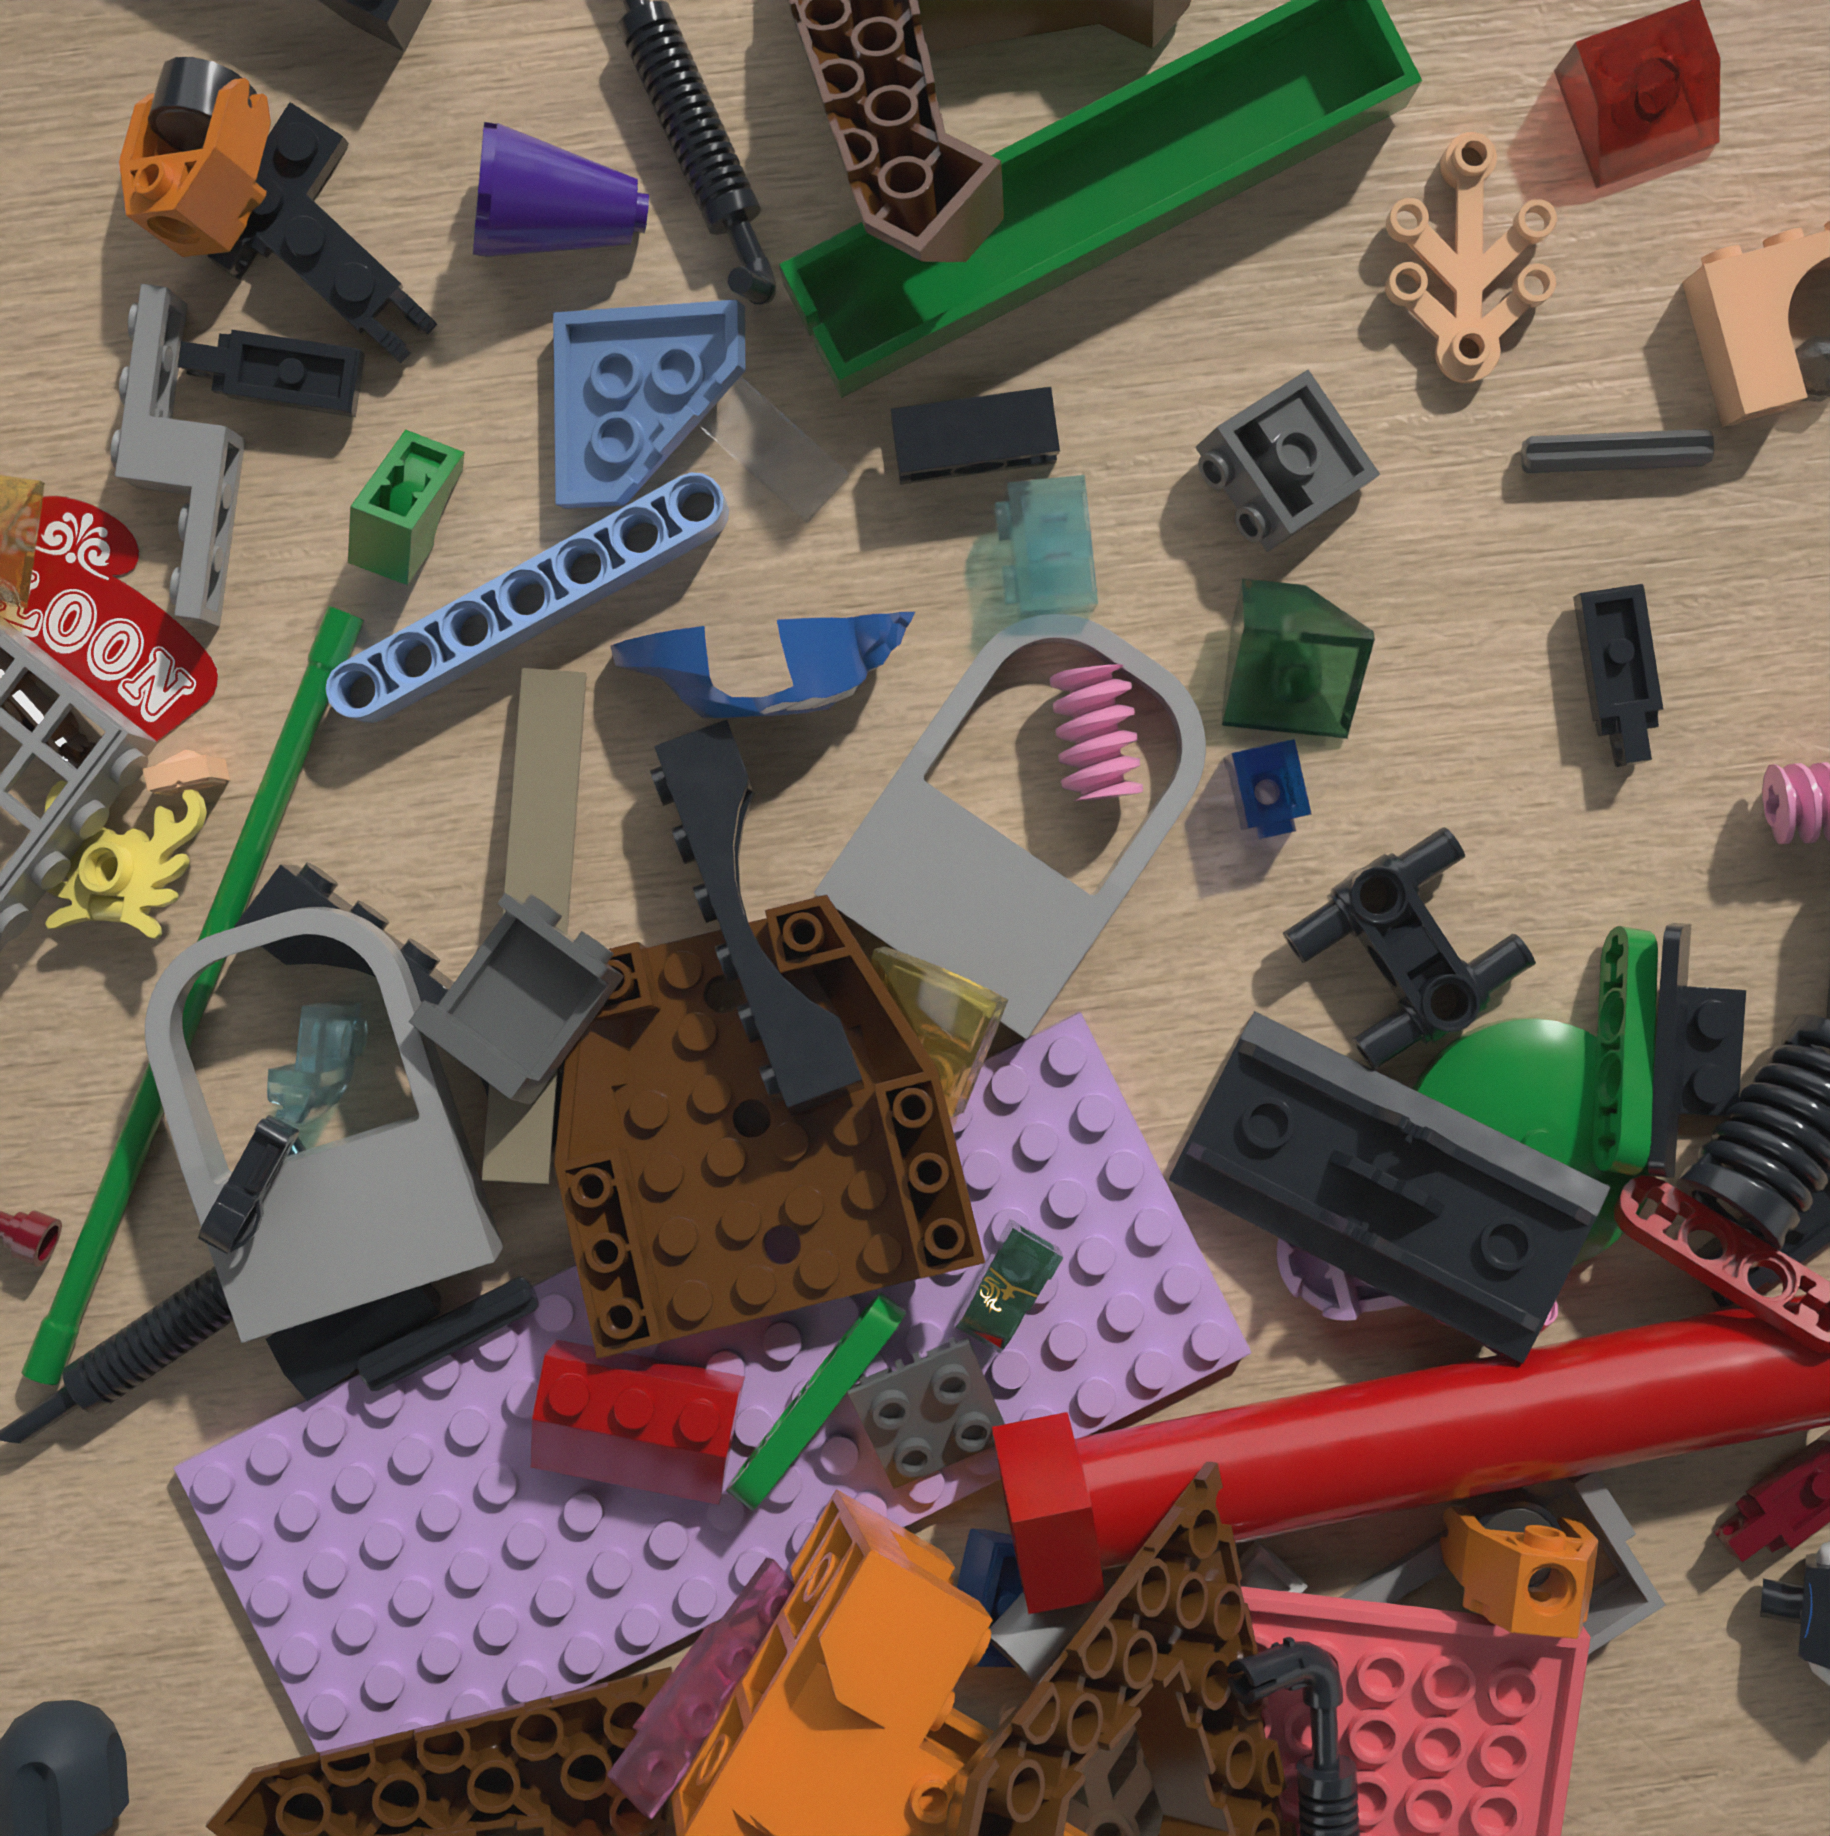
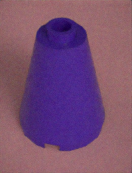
(550, 198)

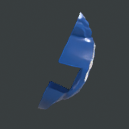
(823, 657)

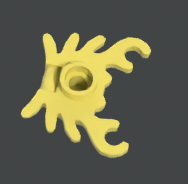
(125, 874)

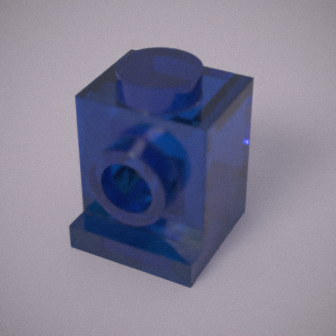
(1282, 768)

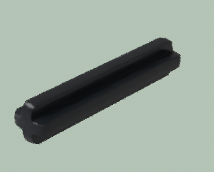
(447, 1333)

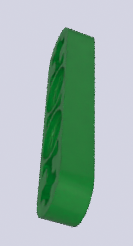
(1625, 1051)
(816, 1401)

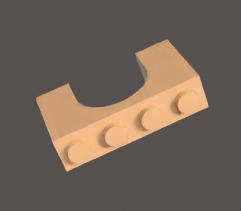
(1743, 322)

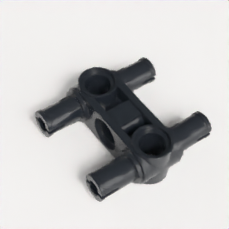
(1409, 948)

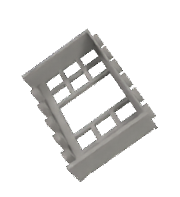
(84, 801)

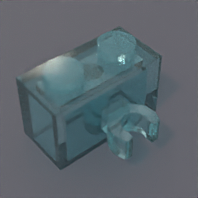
(1048, 546)

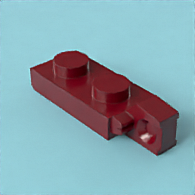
(1783, 1505)

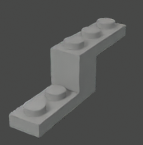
(178, 455)

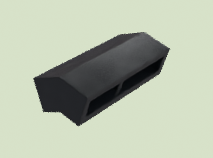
(329, 1347)

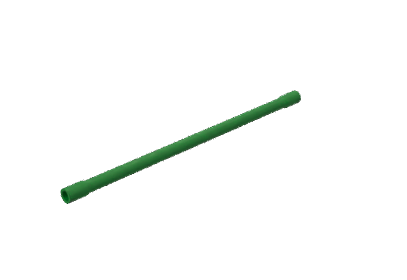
(61, 1325)

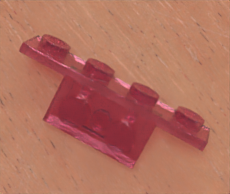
(697, 1692)

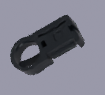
(248, 1186)

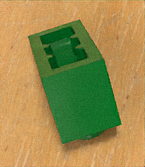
(401, 507)

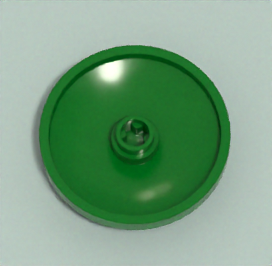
(1537, 1088)

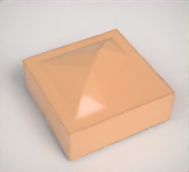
(186, 772)

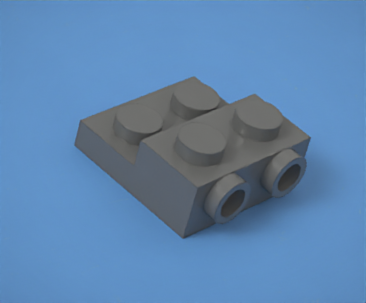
(1284, 461)

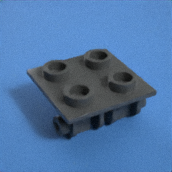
(927, 1411)

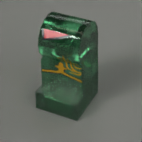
(1008, 1286)

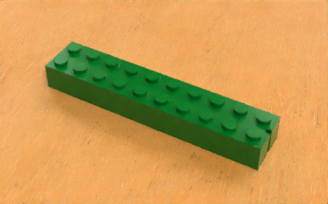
(1113, 181)

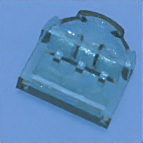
(324, 1064)

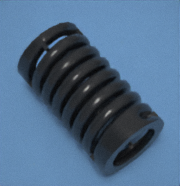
(1772, 1139)

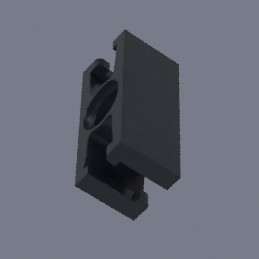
(975, 435)

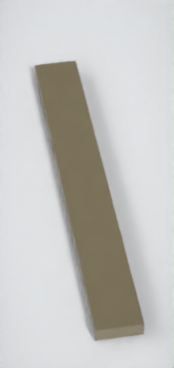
(539, 864)

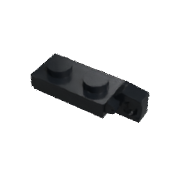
(295, 159)
(279, 371)
(1620, 669)

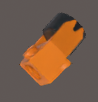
(195, 157)
(1521, 1563)

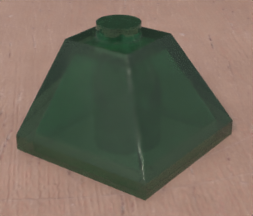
(1293, 661)

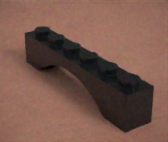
(713, 796)
(311, 887)

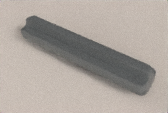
(1617, 451)

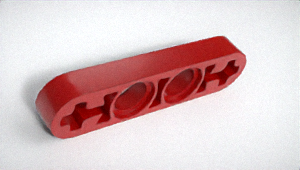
(1729, 1272)

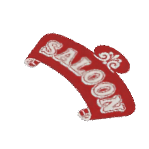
(105, 627)

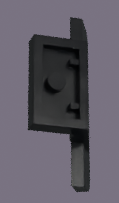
(1695, 1050)

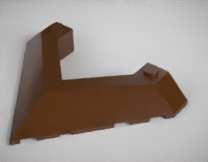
(883, 109)
(1151, 1661)
(462, 1776)

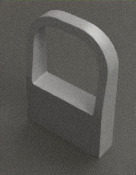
(967, 895)
(347, 1214)

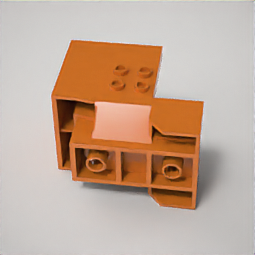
(848, 1696)

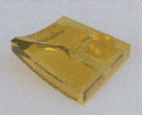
(948, 1015)

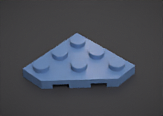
(634, 390)

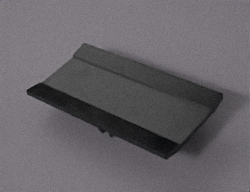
(1390, 1186)

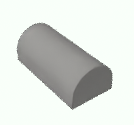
(1038, 1638)

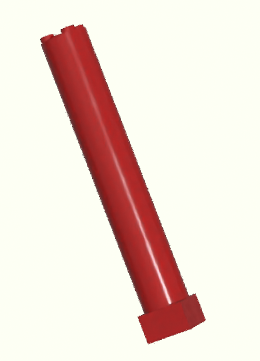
(1404, 1441)

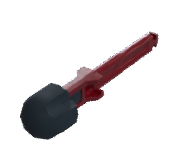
(62, 1772)

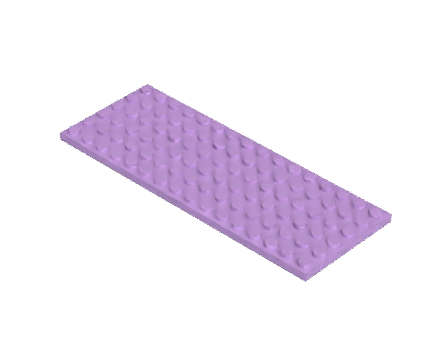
(435, 1576)

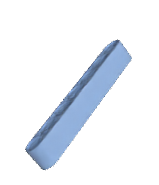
(497, 599)

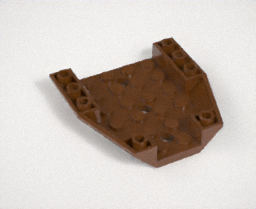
(679, 1203)

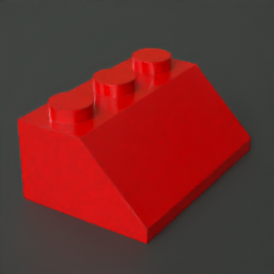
(635, 1421)

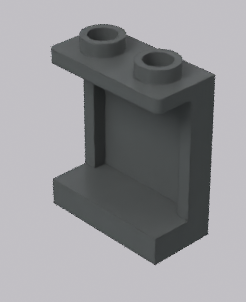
(521, 999)

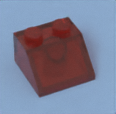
(1644, 92)

